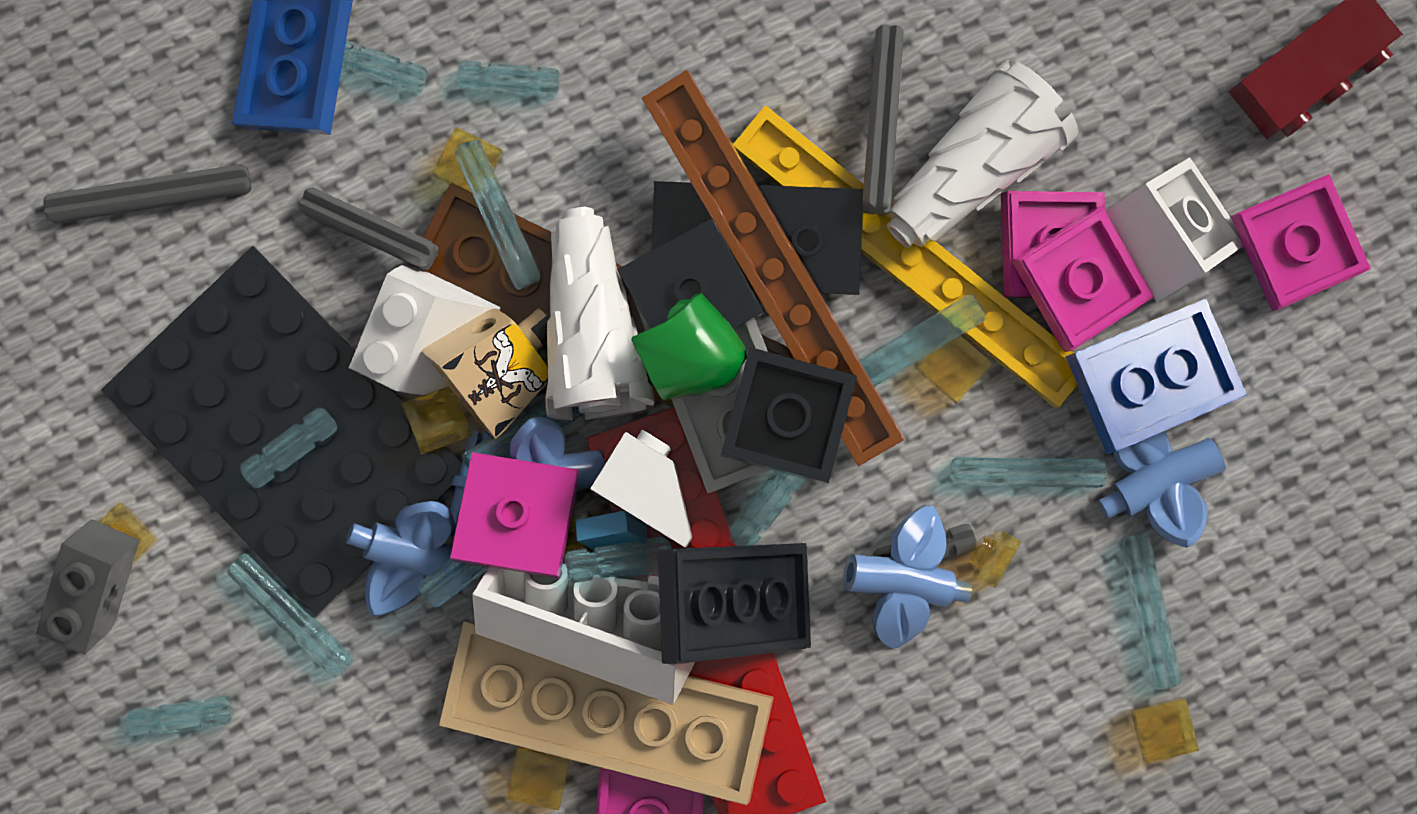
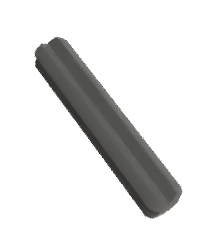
(368, 228)

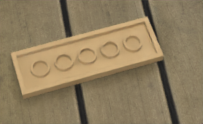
(698, 744)

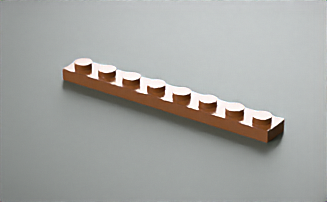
(767, 256)

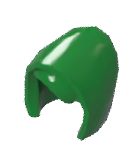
(690, 350)

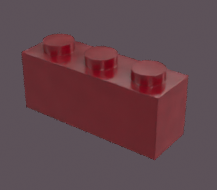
(1316, 66)

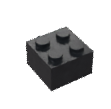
(788, 416)

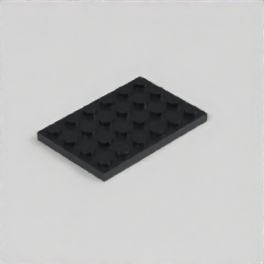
(240, 375)

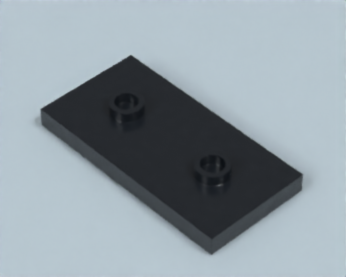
(818, 221)
(733, 601)

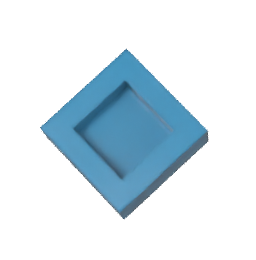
(610, 529)

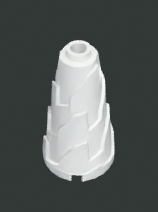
(995, 142)
(590, 326)

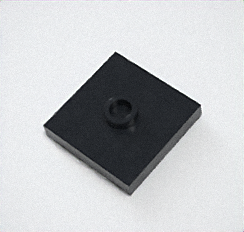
(690, 266)

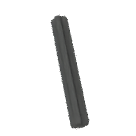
(882, 120)
(147, 193)

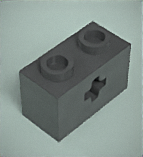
(87, 586)

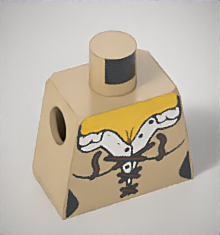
(493, 366)

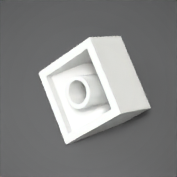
(1174, 229)
(406, 318)
(646, 485)

